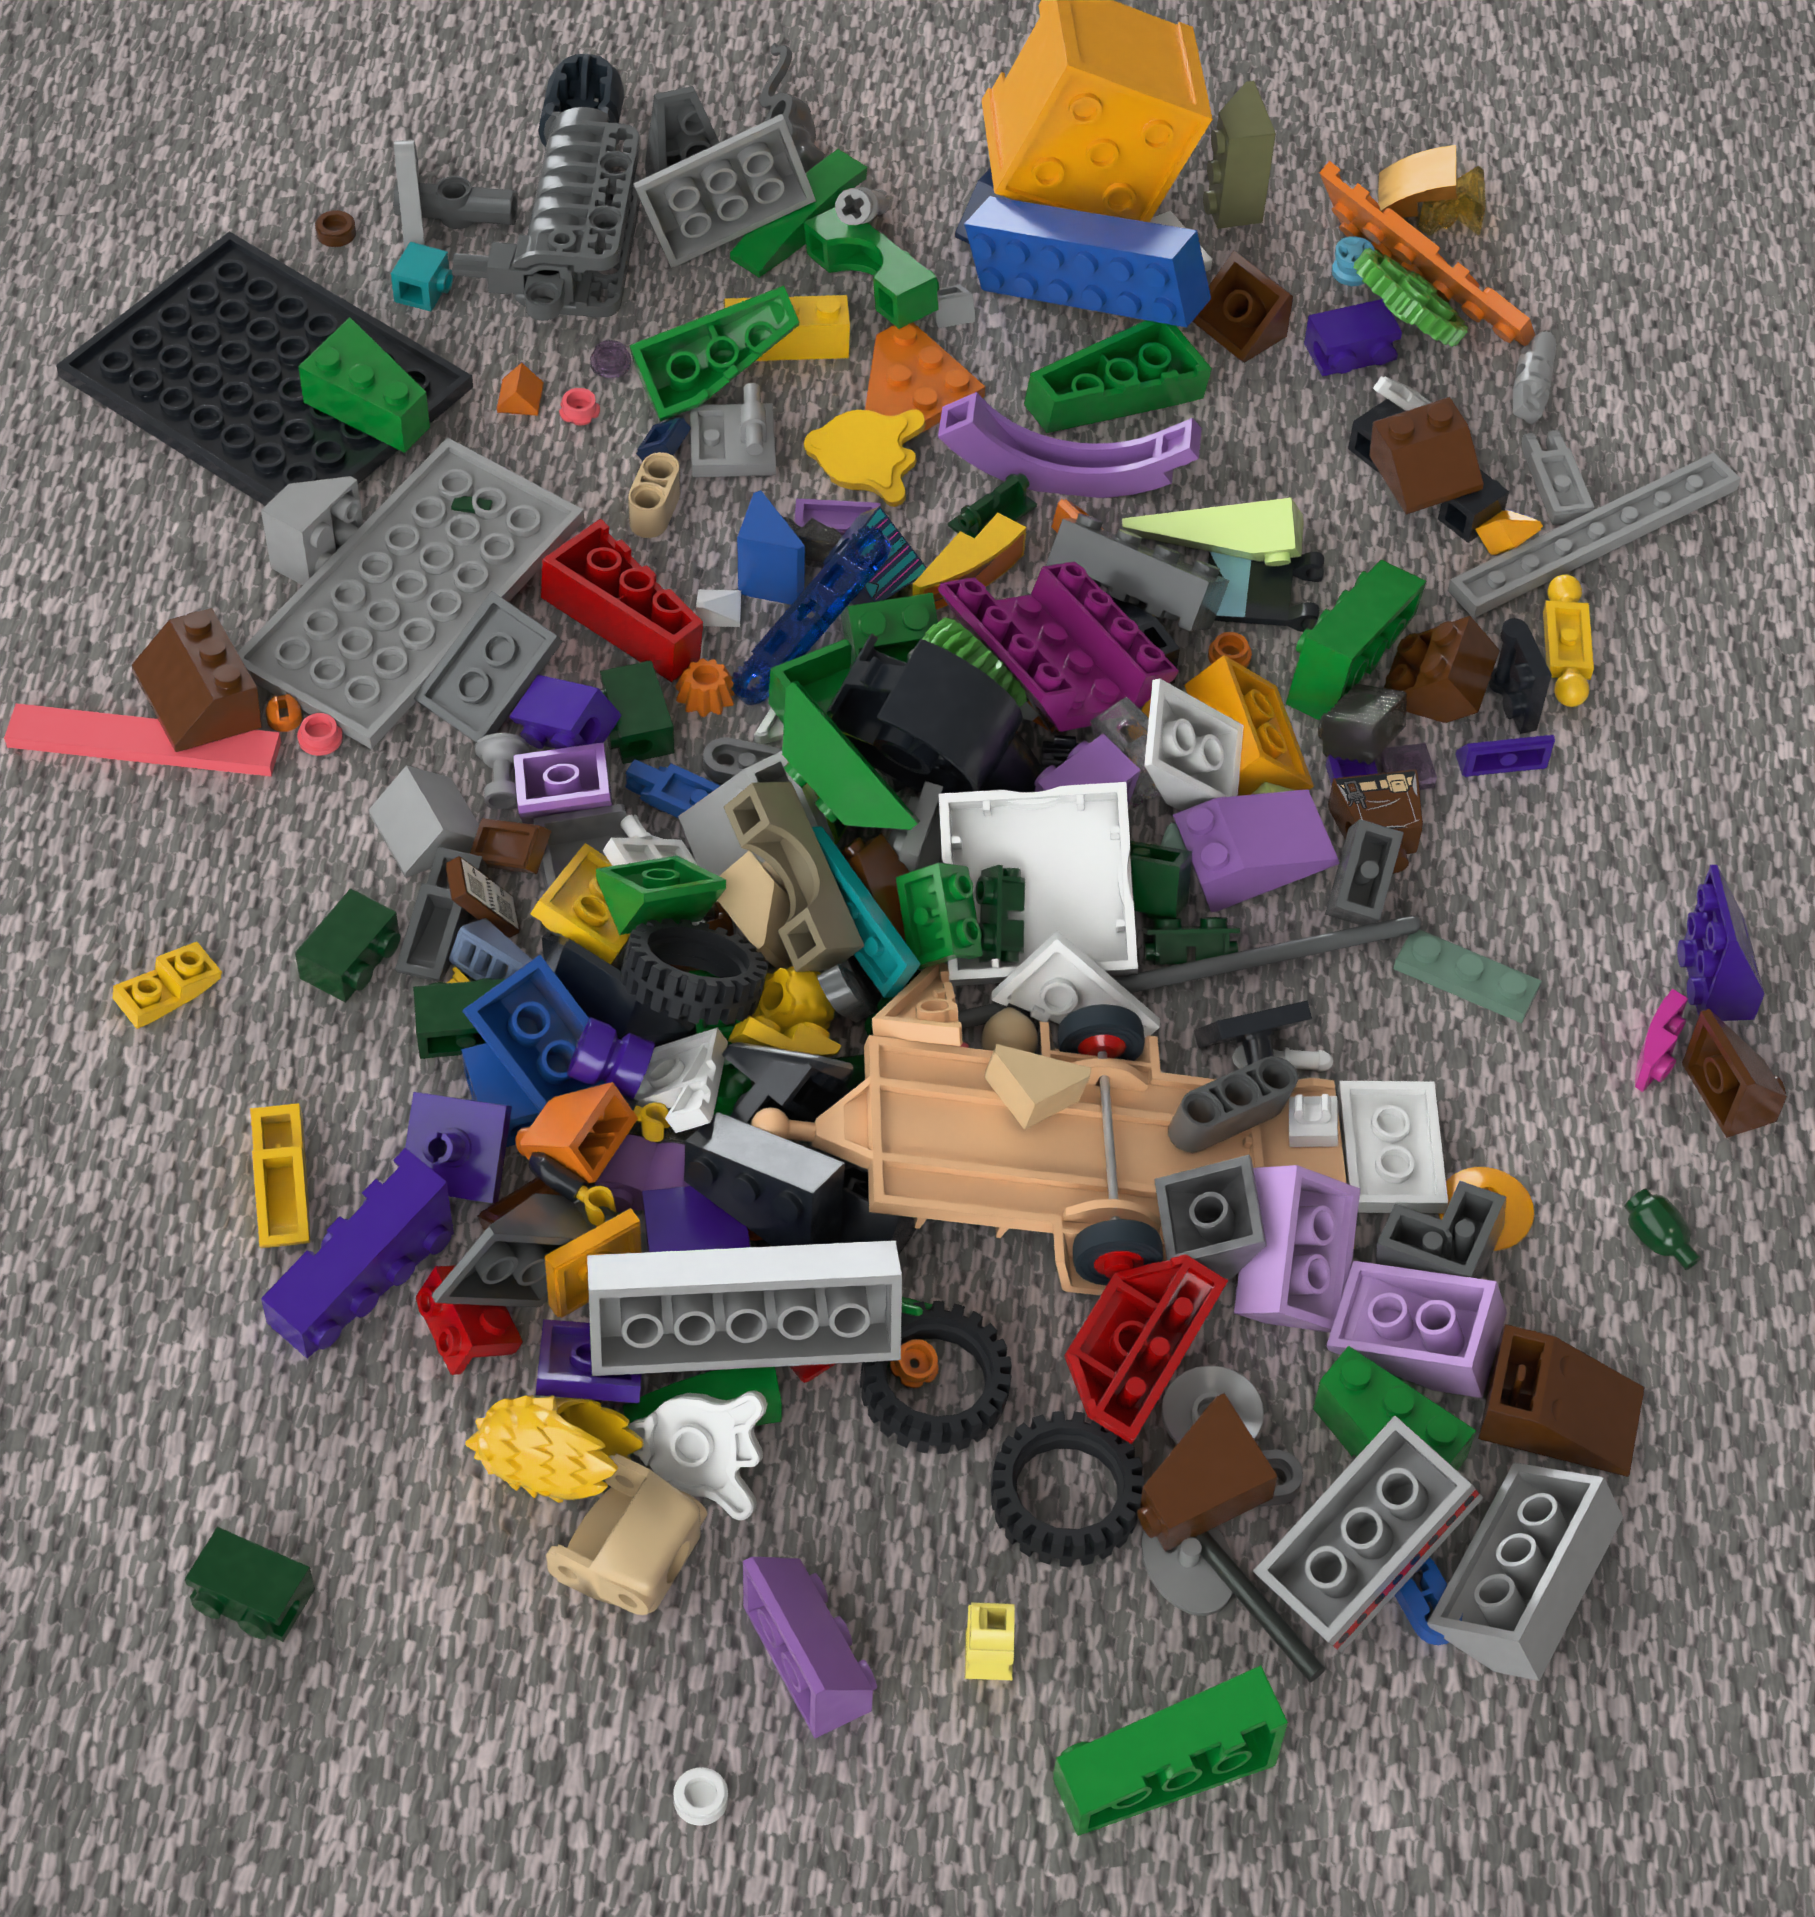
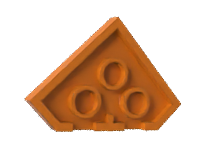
(915, 374)

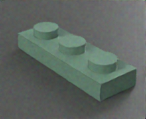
(1467, 975)

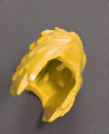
(553, 1445)

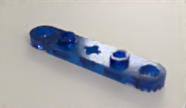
(826, 597)

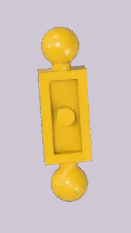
(1568, 640)

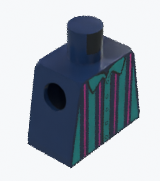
(898, 570)

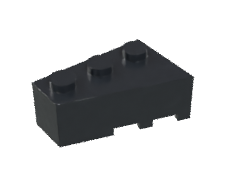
(767, 1182)

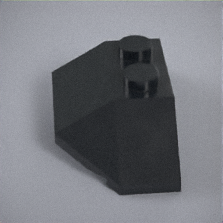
(603, 997)

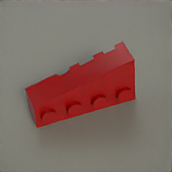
(621, 601)

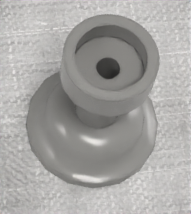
(498, 753)

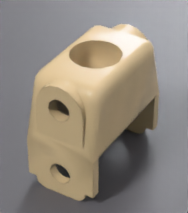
(630, 1540)

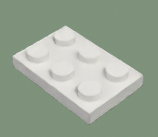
(1393, 1145)

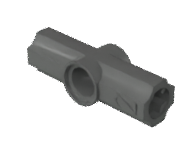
(462, 205)

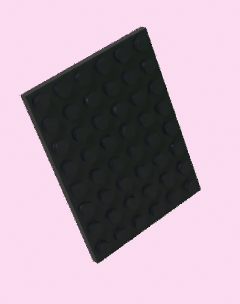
(218, 378)

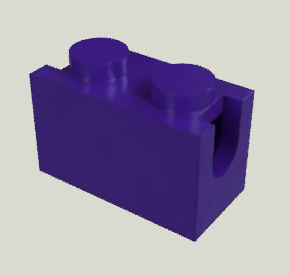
(1352, 337)
(564, 714)

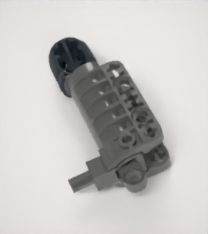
(581, 207)

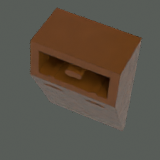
(1560, 1403)

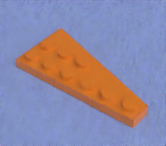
(1415, 252)

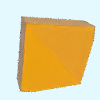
(1507, 531)

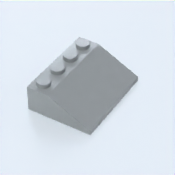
(725, 191)

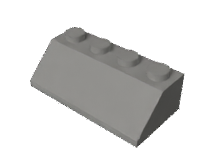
(1527, 1568)

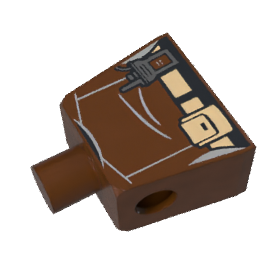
(1382, 799)

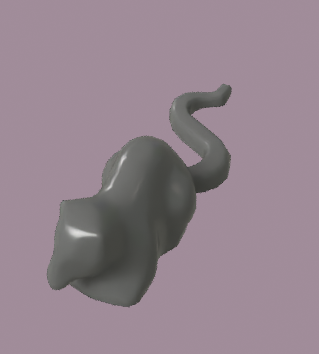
(795, 111)

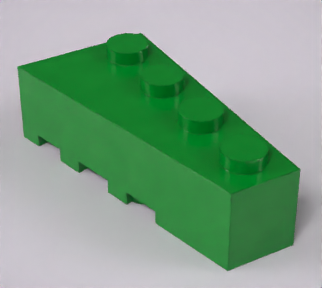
(1118, 377)

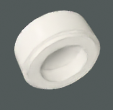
(700, 1796)

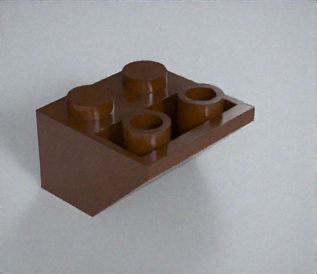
(1444, 670)

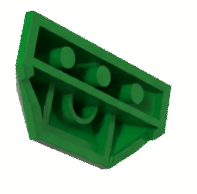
(836, 769)

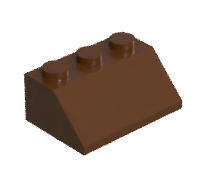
(197, 682)

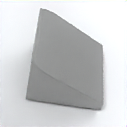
(954, 306)

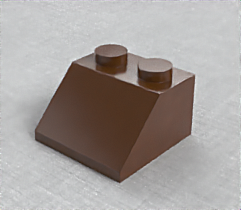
(1426, 455)

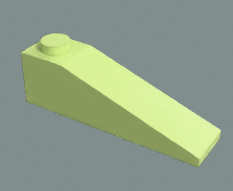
(1250, 531)

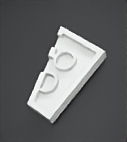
(1062, 980)

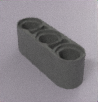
(1232, 1104)

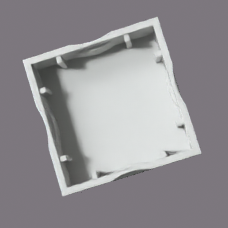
(1073, 863)

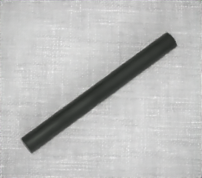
(1260, 1607)

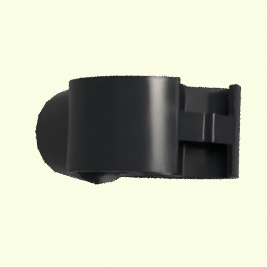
(934, 722)

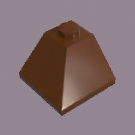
(1732, 1077)

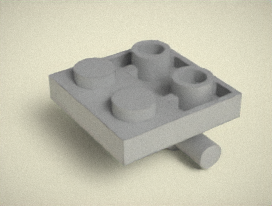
(733, 438)

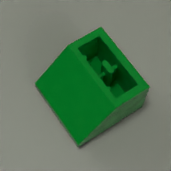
(895, 623)

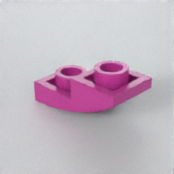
(1656, 1053)

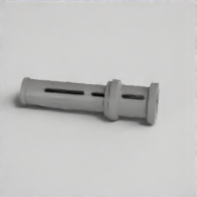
(861, 205)

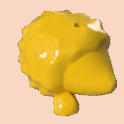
(794, 999)

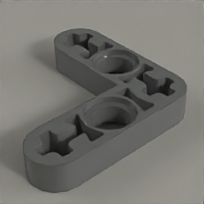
(847, 991)

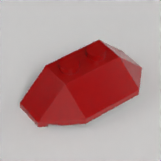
(1139, 1339)

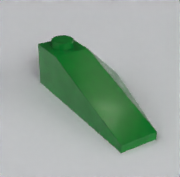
(702, 356)

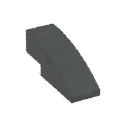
(435, 921)

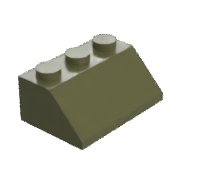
(1240, 161)

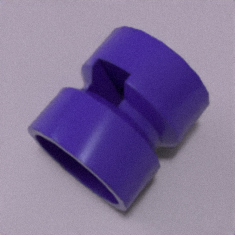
(612, 1059)

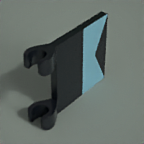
(1264, 592)

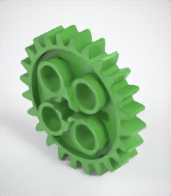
(1410, 297)

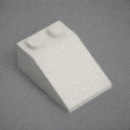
(1191, 748)

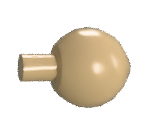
(1010, 1029)

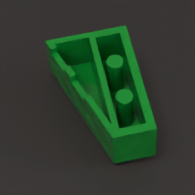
(364, 388)
(1361, 1398)

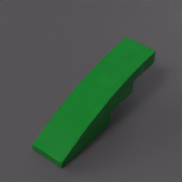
(781, 238)

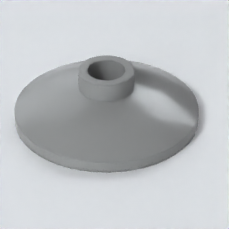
(1197, 1388)

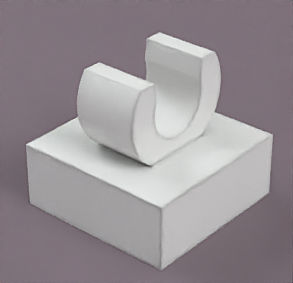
(1313, 1121)

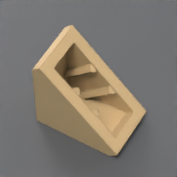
(1034, 1084)

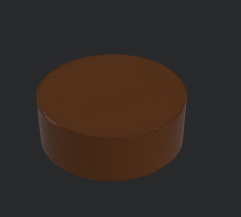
(335, 228)

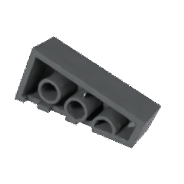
(1140, 573)

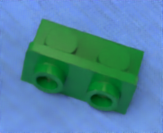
(939, 914)

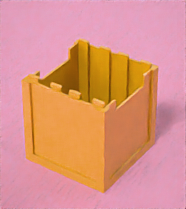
(1097, 110)

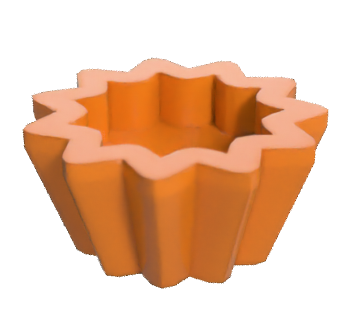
(705, 688)

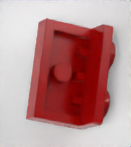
(465, 1329)

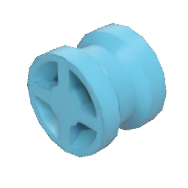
(1346, 254)

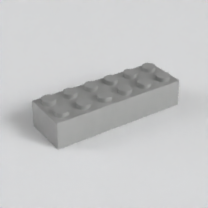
(744, 1307)

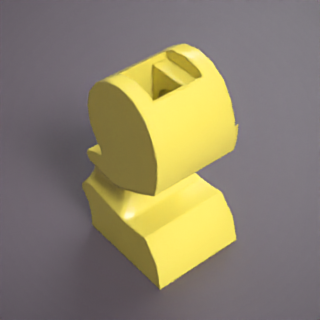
(989, 1641)

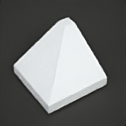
(719, 607)

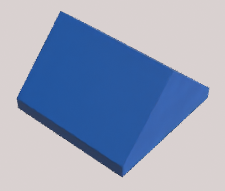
(769, 554)

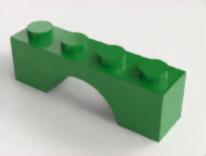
(901, 285)

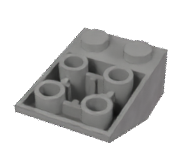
(710, 829)

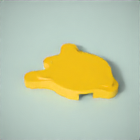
(867, 451)

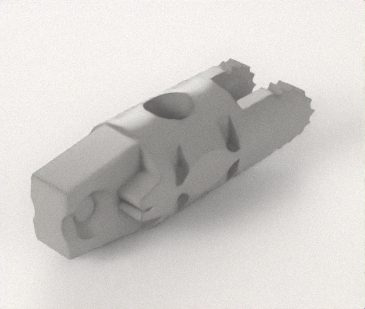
(1534, 378)

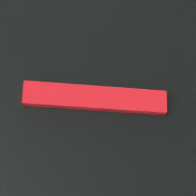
(135, 740)

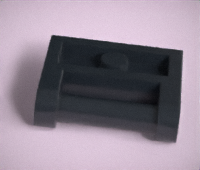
(1521, 676)

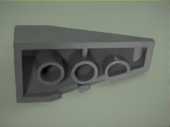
(677, 129)

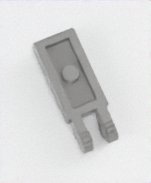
(1557, 478)

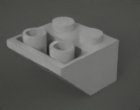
(310, 524)

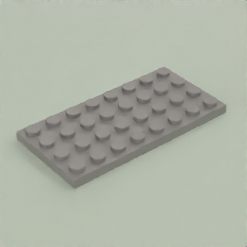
(404, 590)

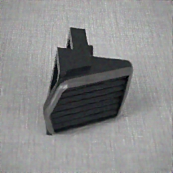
(787, 1080)

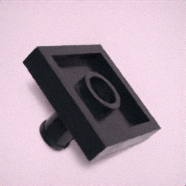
(1253, 1029)

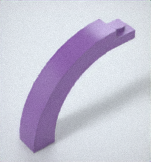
(1061, 466)

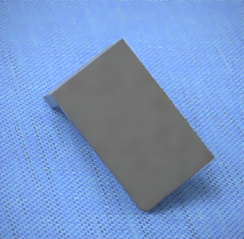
(575, 829)

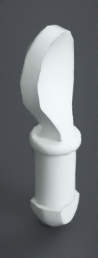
(1299, 1059)

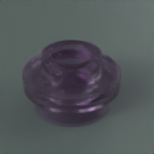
(610, 359)

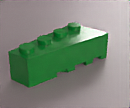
(1353, 637)
(1173, 1753)

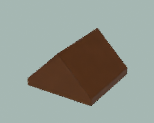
(1245, 309)

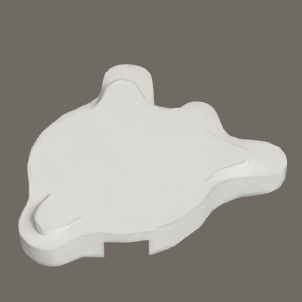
(703, 1444)

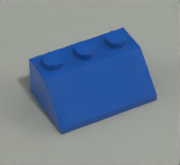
(532, 1030)

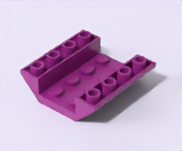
(1063, 643)

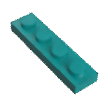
(885, 953)

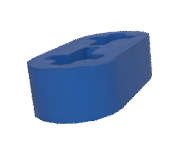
(1415, 1602)

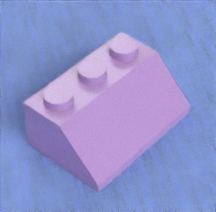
(1308, 1249)

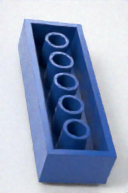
(1089, 261)

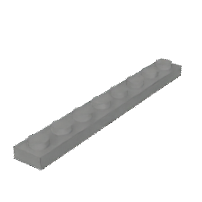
(1593, 535)

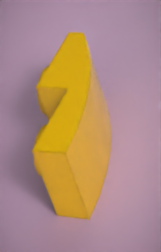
(175, 981)
(800, 1037)

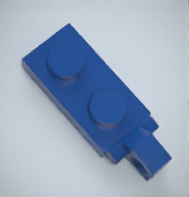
(668, 788)

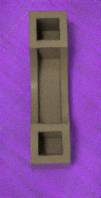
(776, 828)

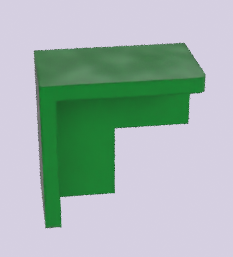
(818, 672)

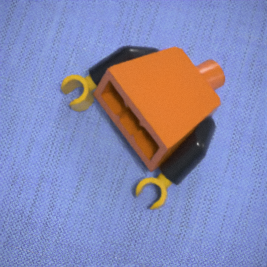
(579, 1137)

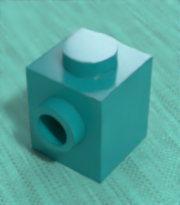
(421, 276)

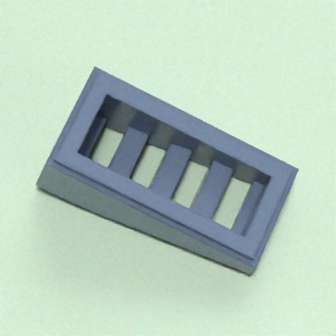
(475, 945)

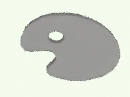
(1186, 1576)

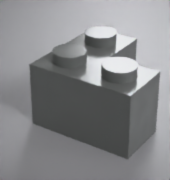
(1450, 1246)

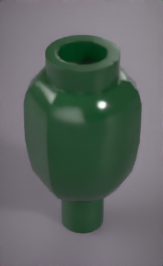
(1661, 1227)

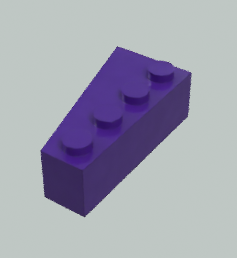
(362, 1257)

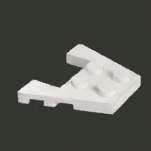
(685, 1078)

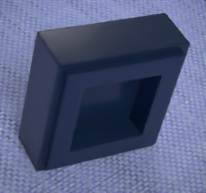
(664, 438)

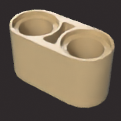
(654, 495)

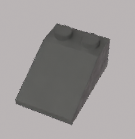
(509, 1256)

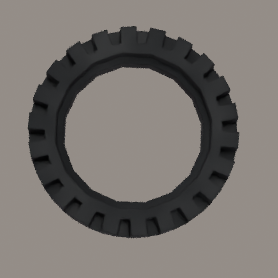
(681, 993)
(946, 1429)
(1066, 1543)

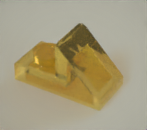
(1467, 208)

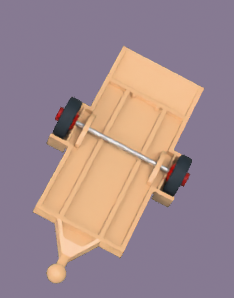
(955, 1153)

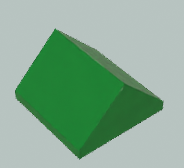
(658, 891)

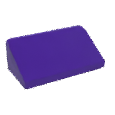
(1505, 755)

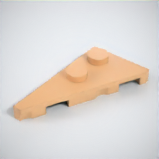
(922, 1011)

